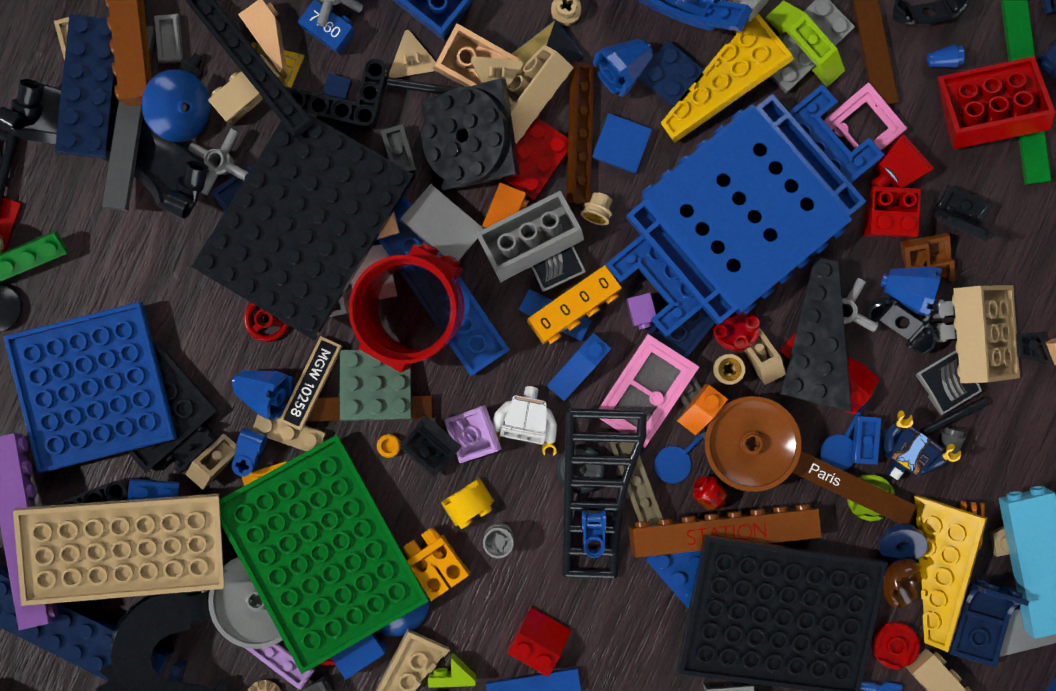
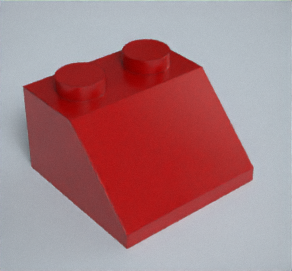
(539, 641)

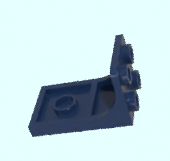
(984, 621)

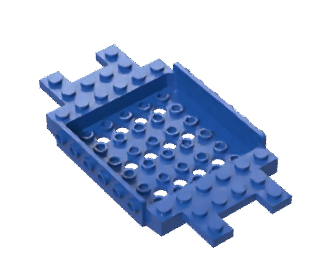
(682, 261)

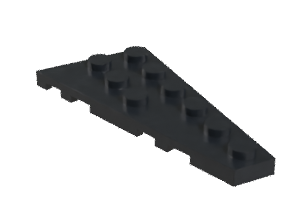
(819, 351)

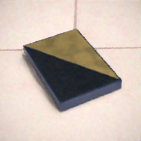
(553, 37)

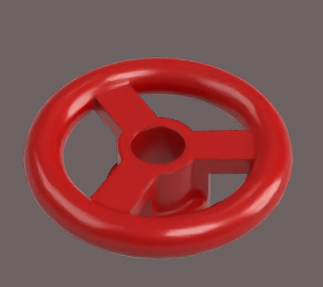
(258, 318)

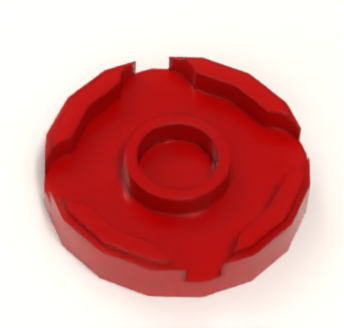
(895, 645)

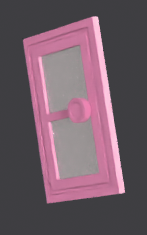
(651, 384)

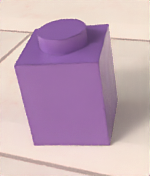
(641, 310)

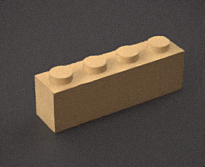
(535, 87)

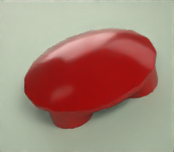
(737, 331)

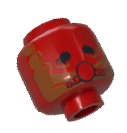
(709, 493)

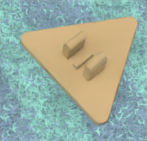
(411, 58)
(494, 68)

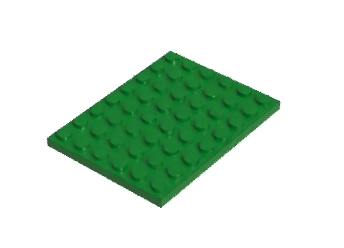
(320, 554)

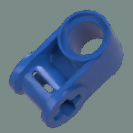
(249, 448)
(594, 529)

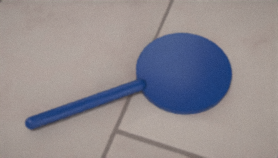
(838, 448)
(674, 463)

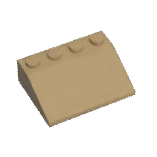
(986, 333)

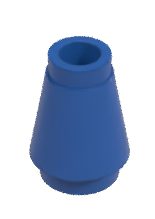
(946, 57)

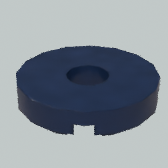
(914, 549)

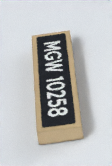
(310, 383)

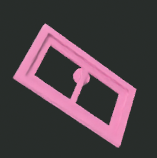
(884, 112)

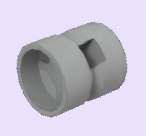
(498, 540)

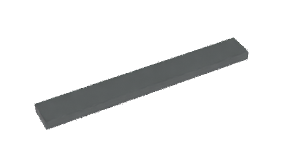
(125, 149)

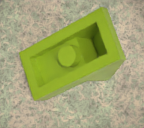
(458, 676)

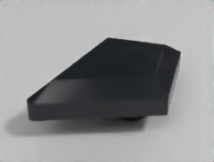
(1033, 348)

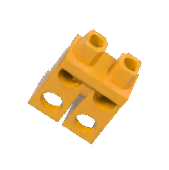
(433, 561)

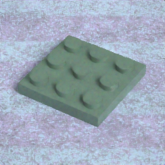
(372, 389)

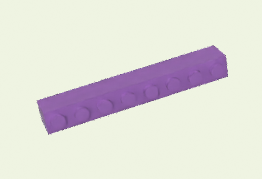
(18, 492)

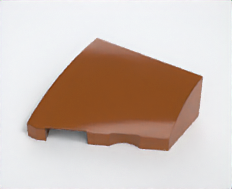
(929, 252)

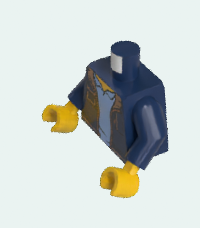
(913, 450)

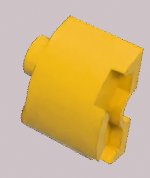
(468, 503)

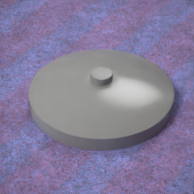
(240, 611)

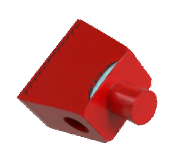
(900, 165)

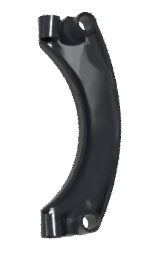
(161, 165)

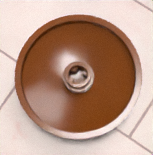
(753, 443)

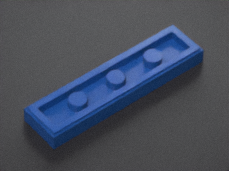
(558, 680)

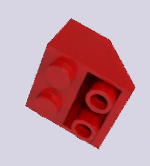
(892, 212)

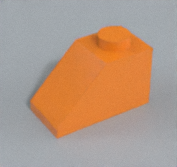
(504, 204)
(702, 409)

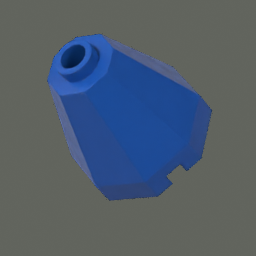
(623, 64)
(913, 287)
(263, 391)

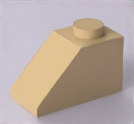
(765, 359)
(212, 461)

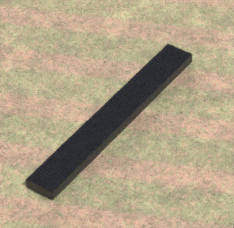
(252, 65)

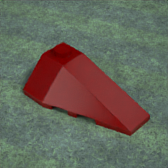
(861, 378)

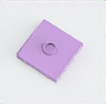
(474, 433)

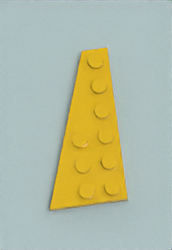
(732, 73)
(946, 565)

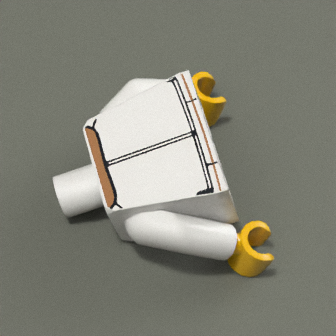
(526, 420)

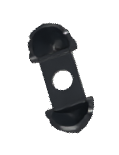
(913, 15)
(920, 335)

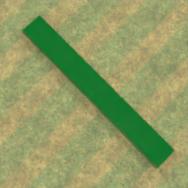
(1020, 46)

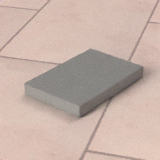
(441, 223)

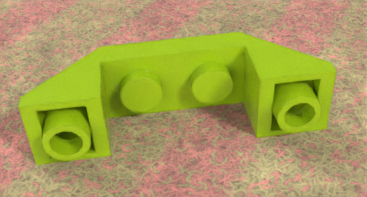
(810, 39)

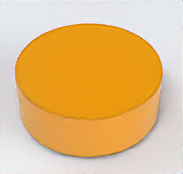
(388, 445)

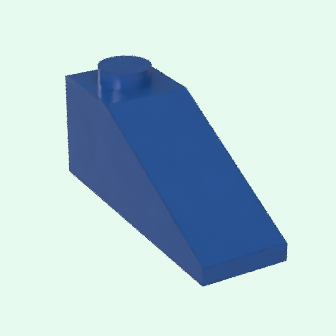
(578, 366)

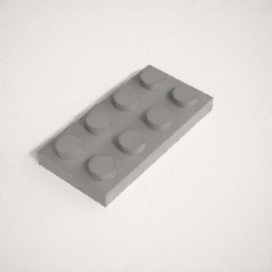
(830, 22)

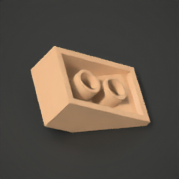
(456, 56)

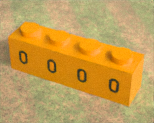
(573, 305)

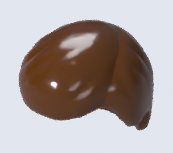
(900, 582)

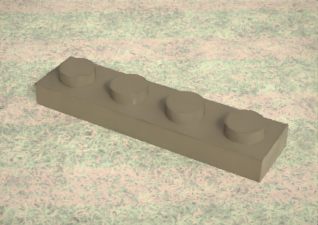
(639, 488)

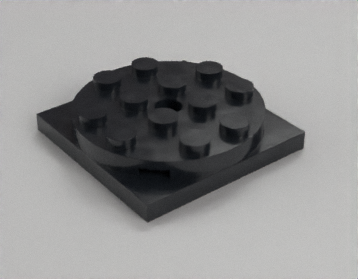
(490, 144)

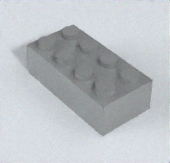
(530, 236)

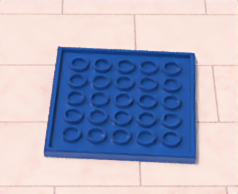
(90, 387)

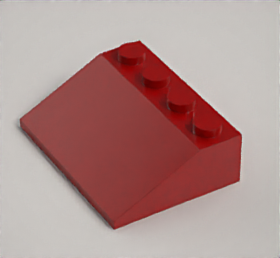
(995, 102)

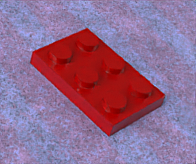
(538, 157)

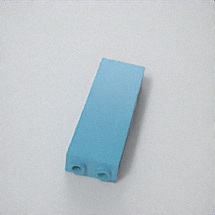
(1031, 542)

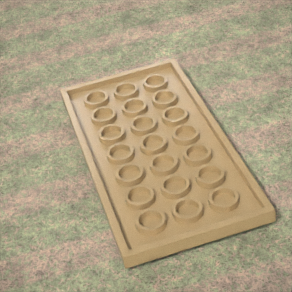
(118, 549)

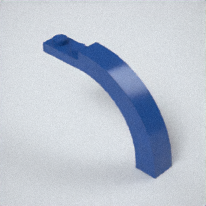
(703, 13)

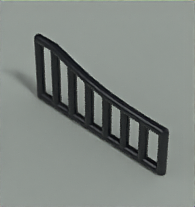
(622, 485)

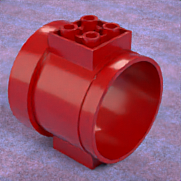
(364, 306)

